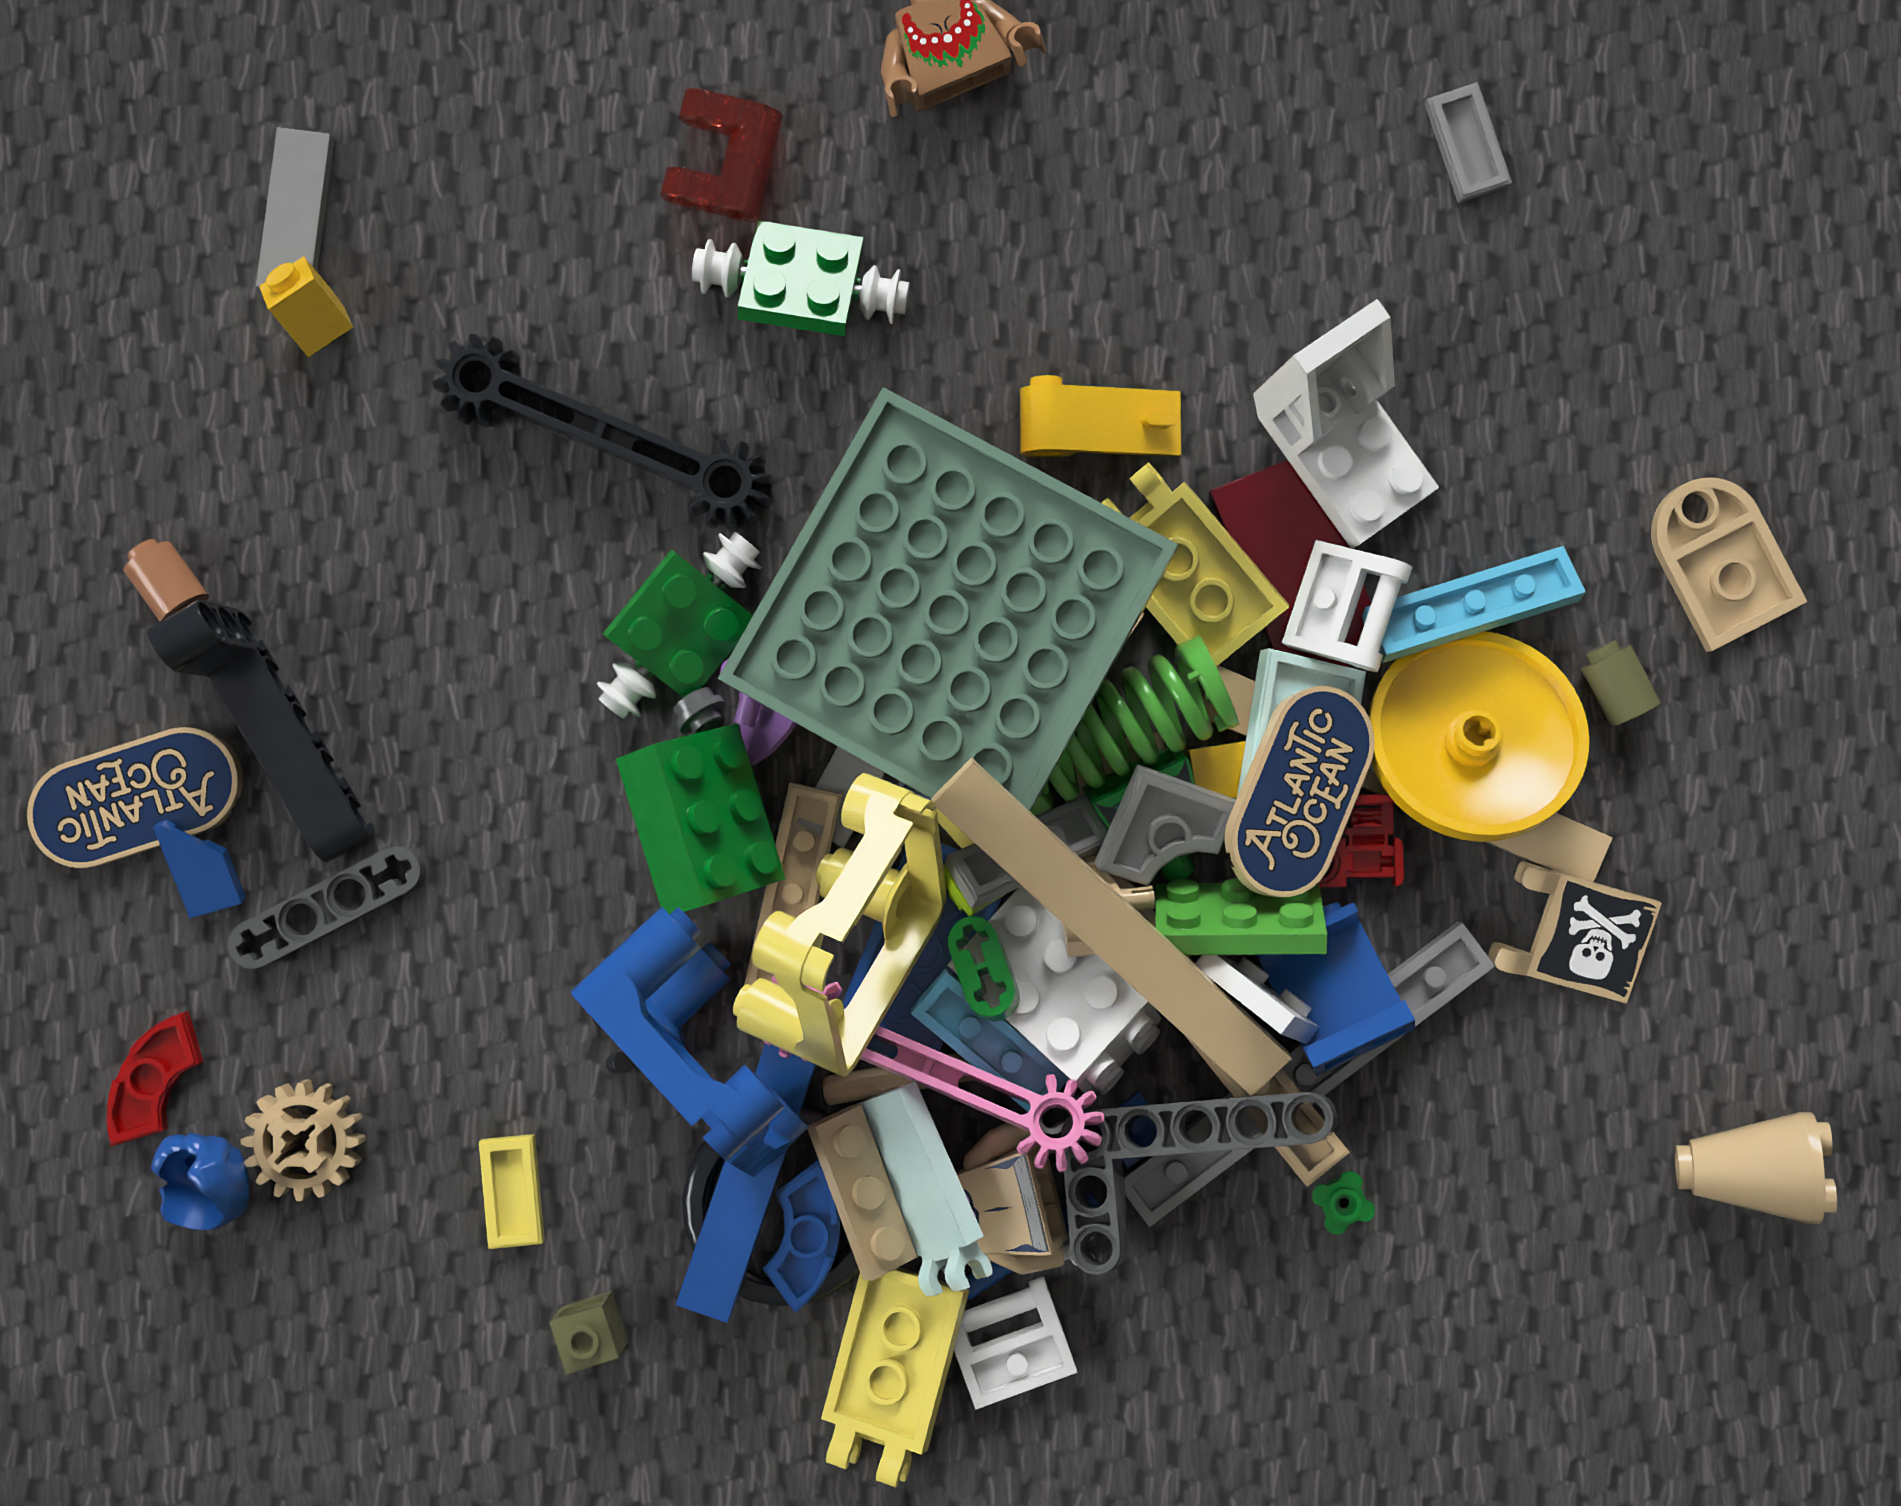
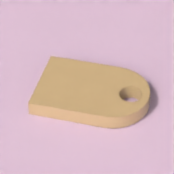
(1724, 567)

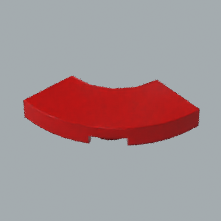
(147, 1076)

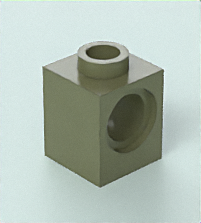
(588, 1332)

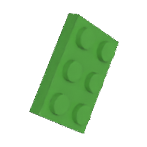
(1238, 921)

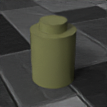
(1619, 682)

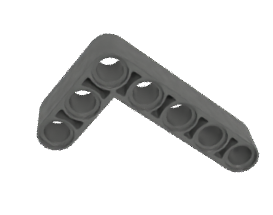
(1171, 1139)

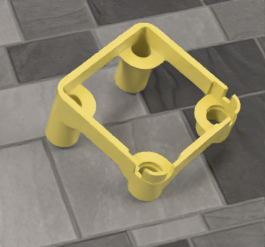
(853, 884)

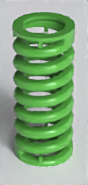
(1193, 665)

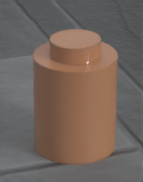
(163, 578)

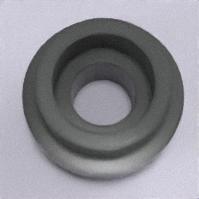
(699, 711)

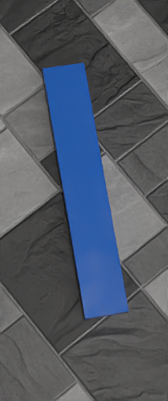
(740, 1206)

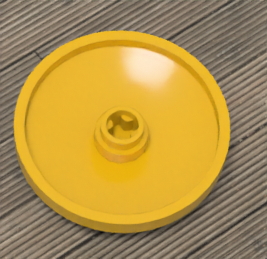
(1478, 737)

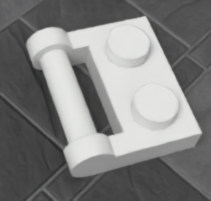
(1330, 599)
(1018, 1358)

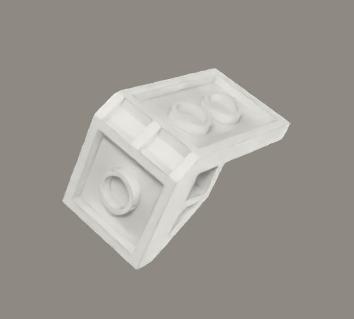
(1337, 433)

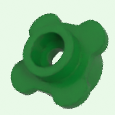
(1328, 1197)

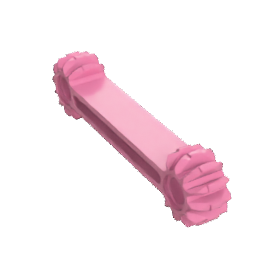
(943, 1074)

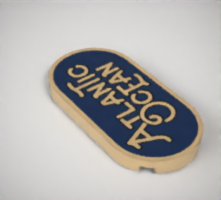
(1299, 791)
(112, 799)

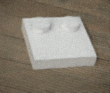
(1246, 983)

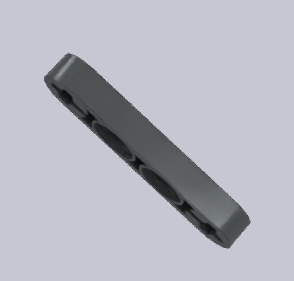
(328, 908)

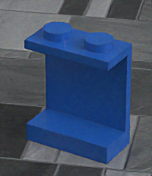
(1346, 991)

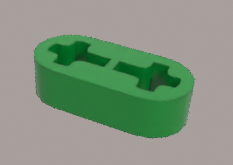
(971, 972)

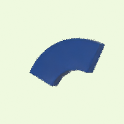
(809, 1236)

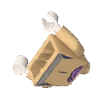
(1015, 1202)

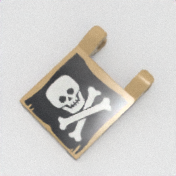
(1587, 935)

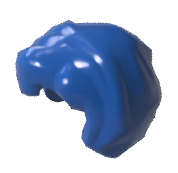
(203, 1179)

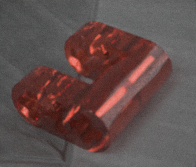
(747, 159)

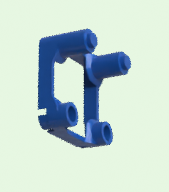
(643, 1001)

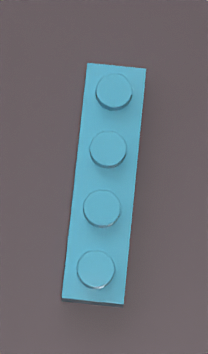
(1480, 602)

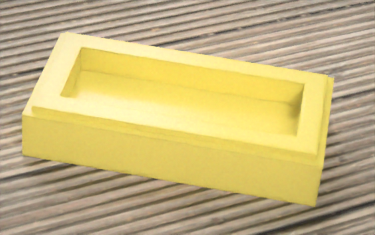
(511, 1191)

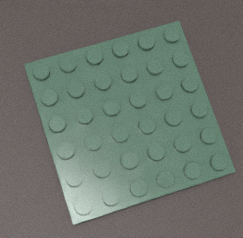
(947, 607)

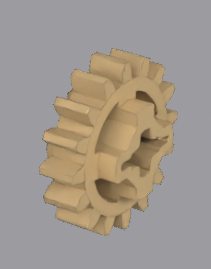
(285, 1127)

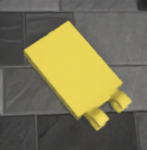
(1210, 581)
(892, 1370)

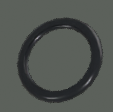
(695, 1207)

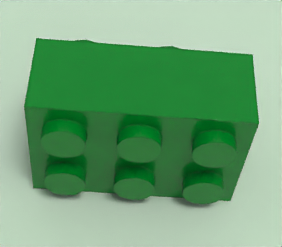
(700, 818)

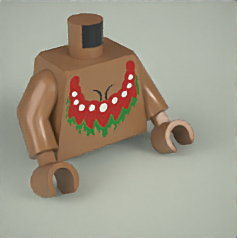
(951, 49)

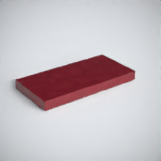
(1277, 527)

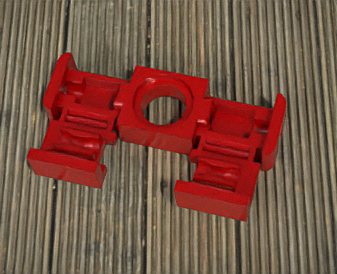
(1368, 847)

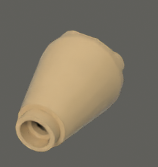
(1763, 1167)

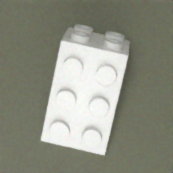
(1067, 1006)

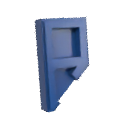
(199, 870)

